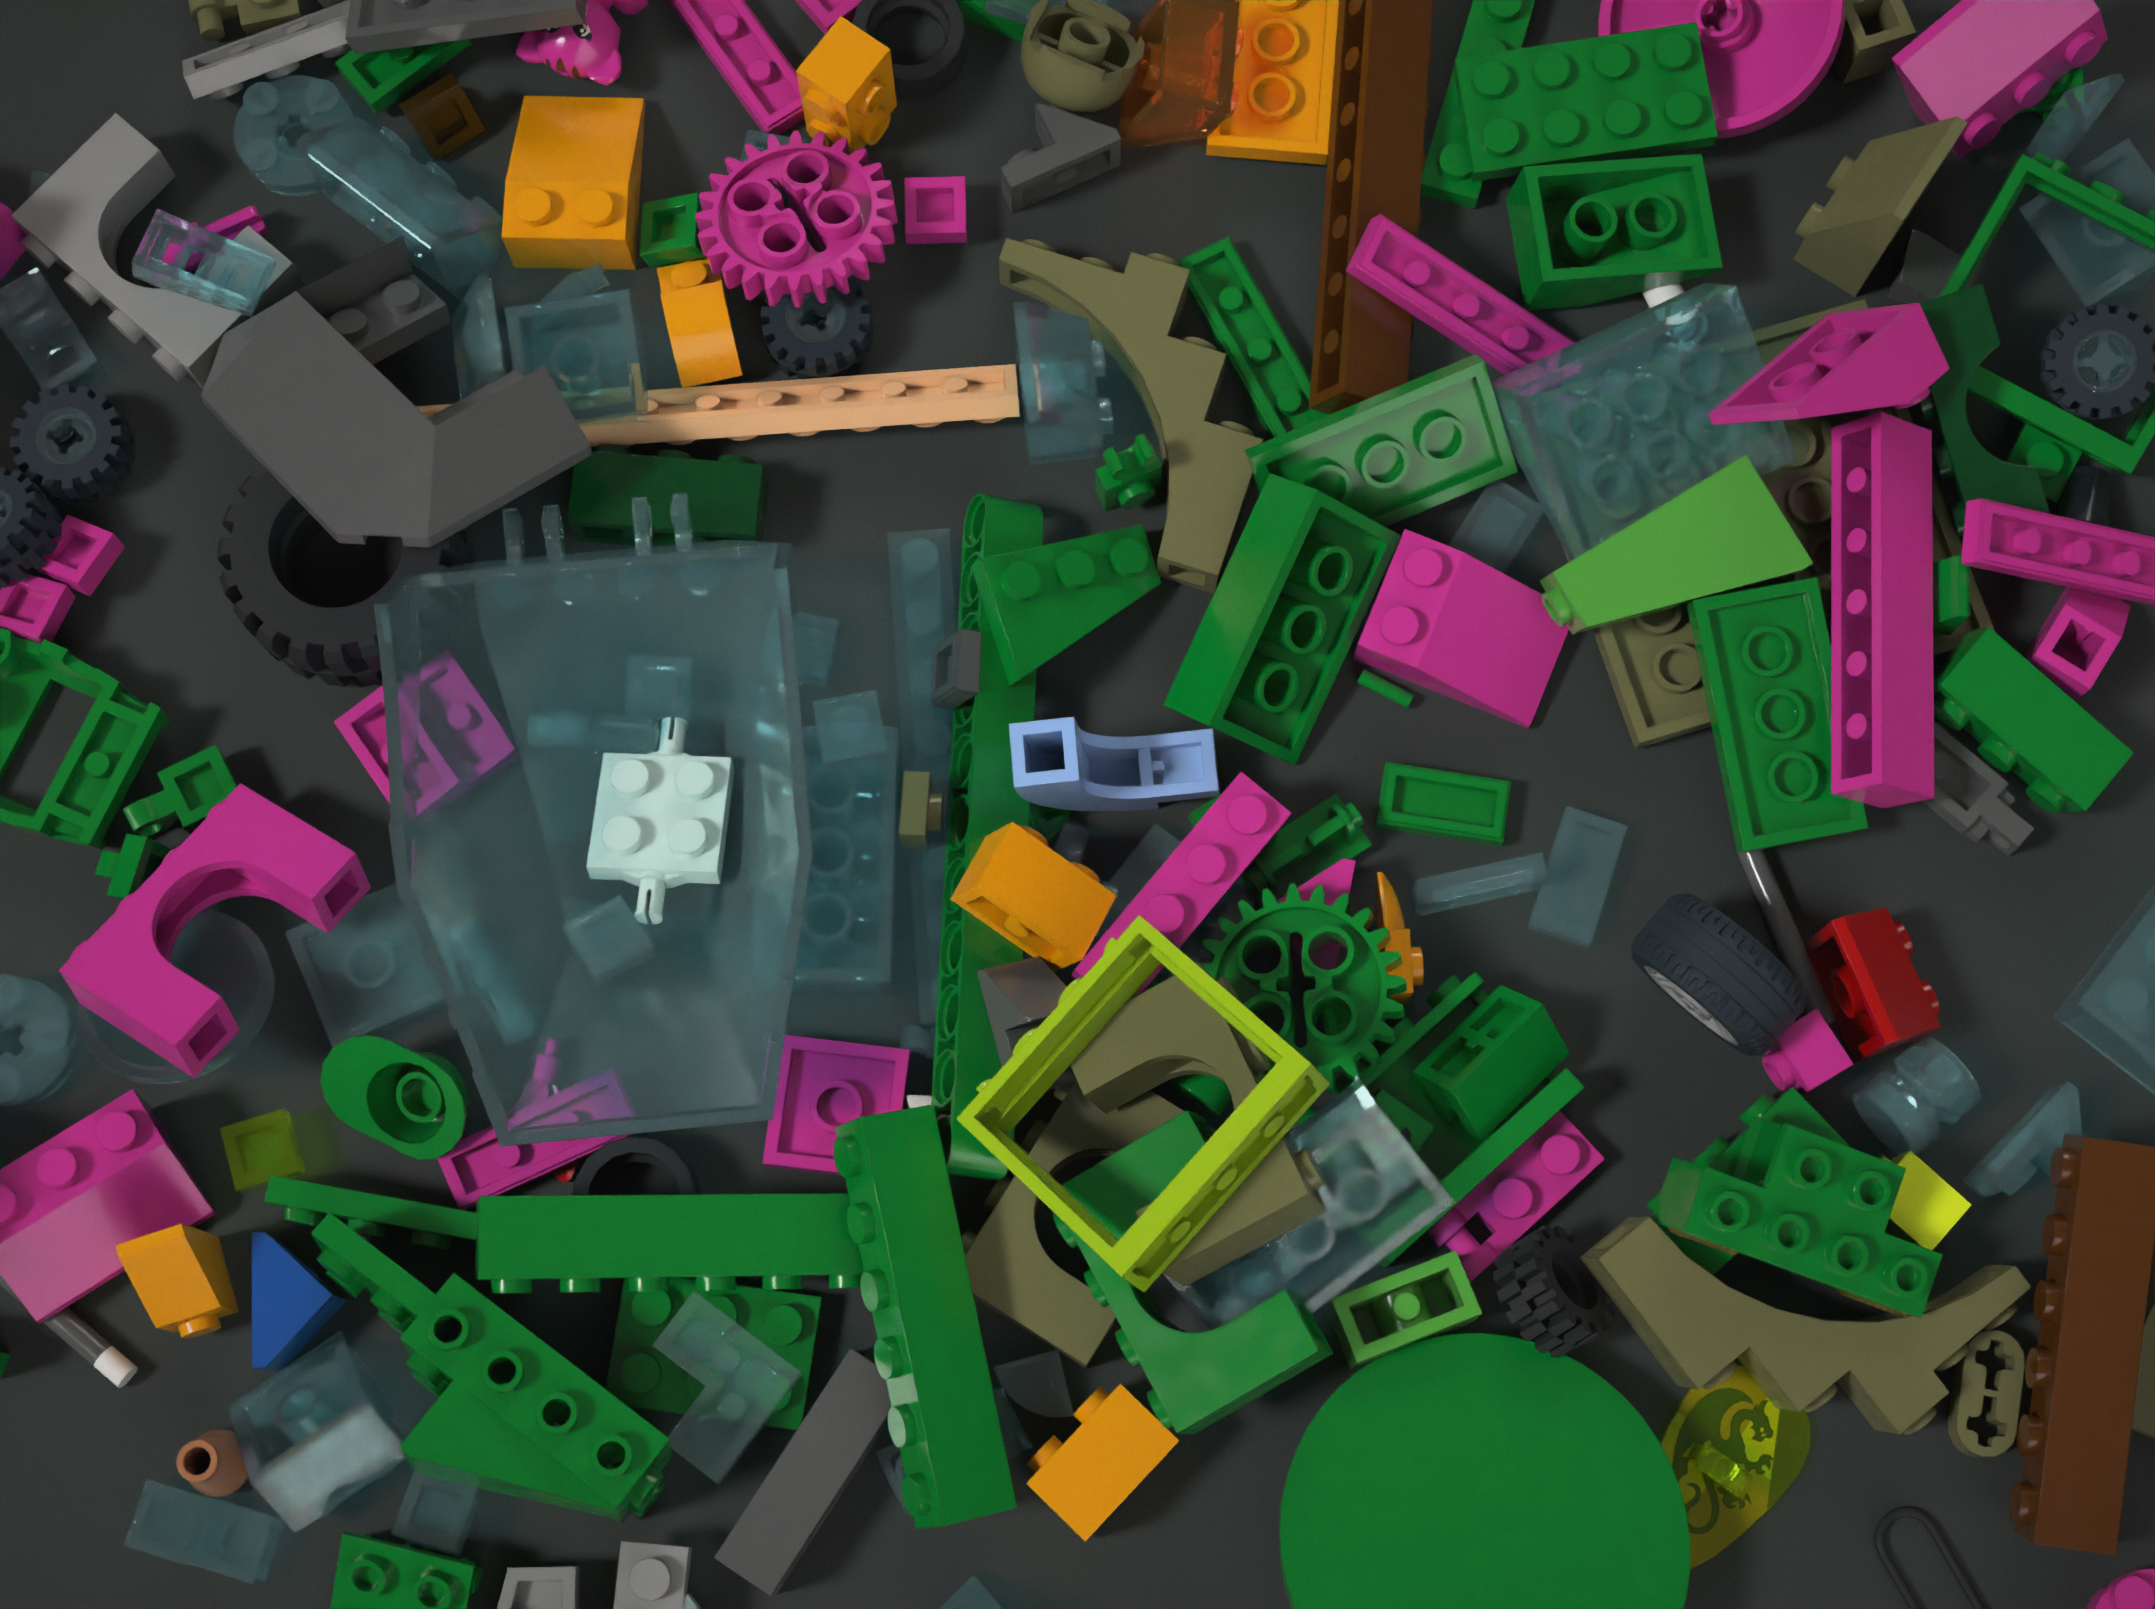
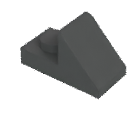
(1072, 154)
(1018, 1000)

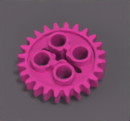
(766, 246)

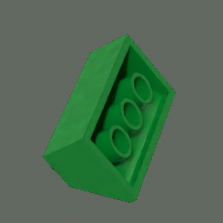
(1282, 618)

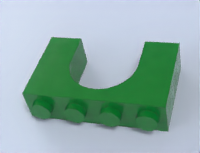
(1197, 1373)

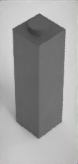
(809, 1475)

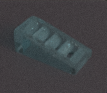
(168, 229)

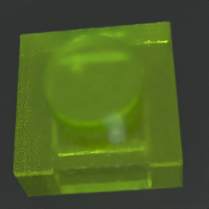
(262, 1149)

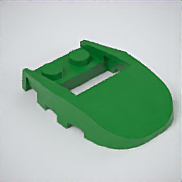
(102, 756)

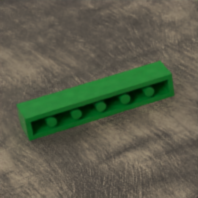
(663, 1239)
(923, 1317)

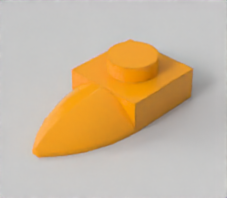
(1390, 916)

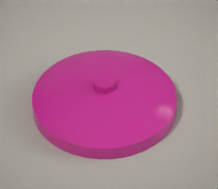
(1755, 53)

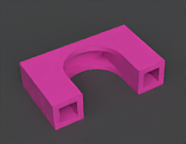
(237, 851)

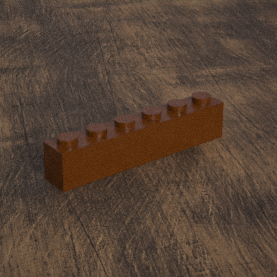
(2086, 1345)

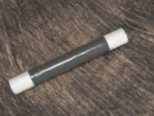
(88, 1344)

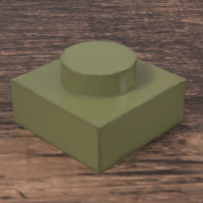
(919, 810)

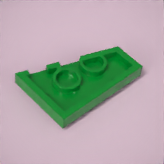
(1060, 592)

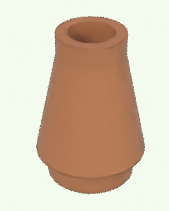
(226, 1469)

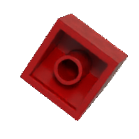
(1872, 983)

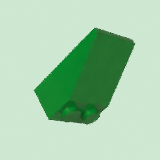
(1610, 228)

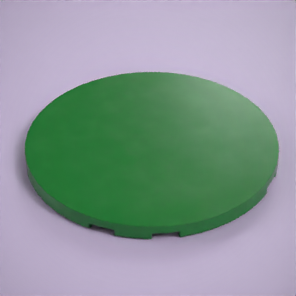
(1481, 1484)

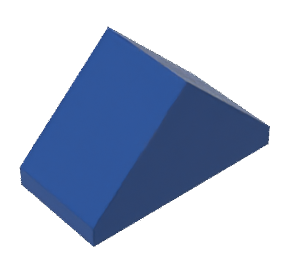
(287, 1302)

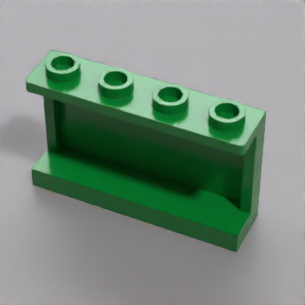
(1449, 1149)

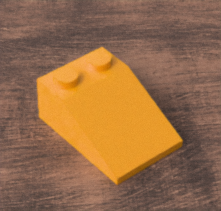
(575, 183)

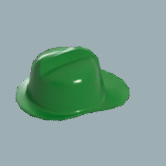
(396, 1095)

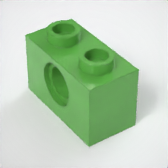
(1403, 1309)

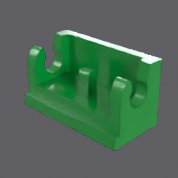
(1492, 1061)

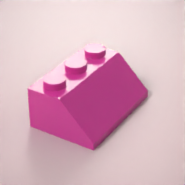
(1995, 60)
(84, 1195)

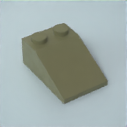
(1872, 202)

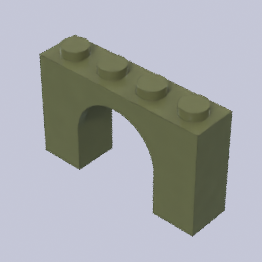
(1175, 1035)
(1006, 1257)

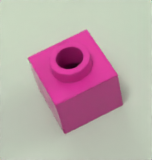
(1805, 1055)

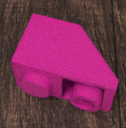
(2078, 639)

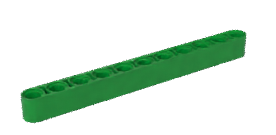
(978, 804)

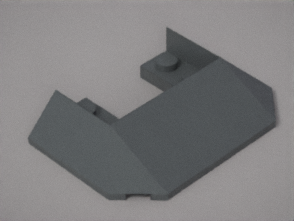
(349, 443)

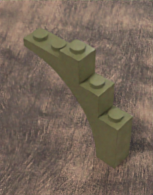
(1174, 378)
(1879, 1360)

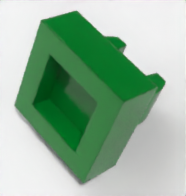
(131, 866)

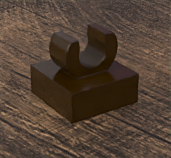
(442, 117)

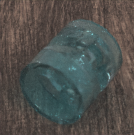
(1924, 1090)

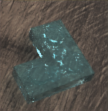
(740, 1379)

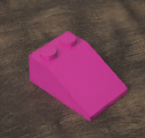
(1843, 366)
(1461, 630)

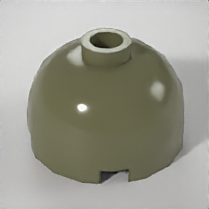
(1079, 55)

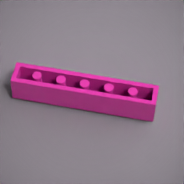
(1882, 612)

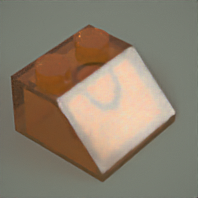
(1185, 72)

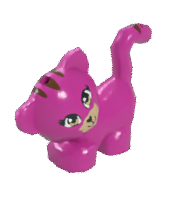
(582, 49)

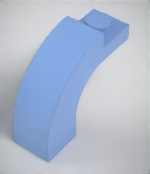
(1083, 771)

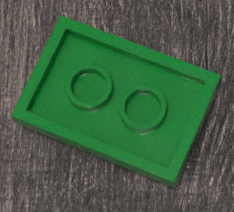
(652, 1381)

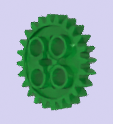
(1356, 985)

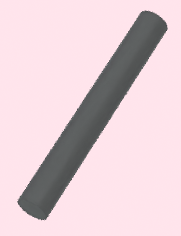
(1785, 930)

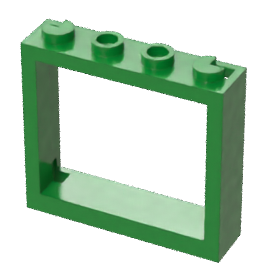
(2104, 207)

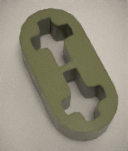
(2002, 1396)

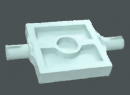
(661, 819)

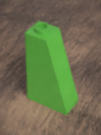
(1694, 547)

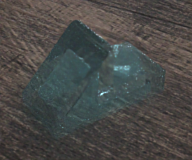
(2031, 1138)

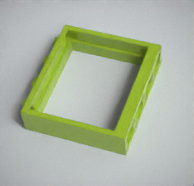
(1211, 1173)

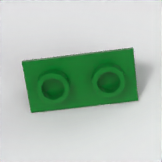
(1307, 848)

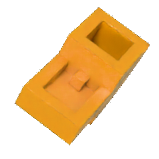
(698, 323)

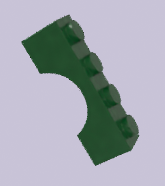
(1966, 337)

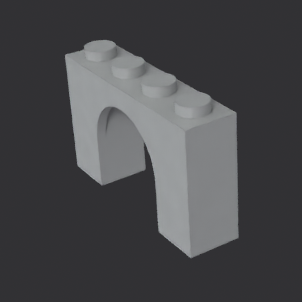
(79, 223)

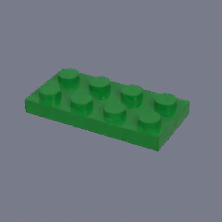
(1585, 101)
(1400, 446)
(1770, 712)

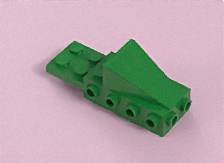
(507, 1403)

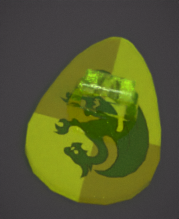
(1732, 1459)

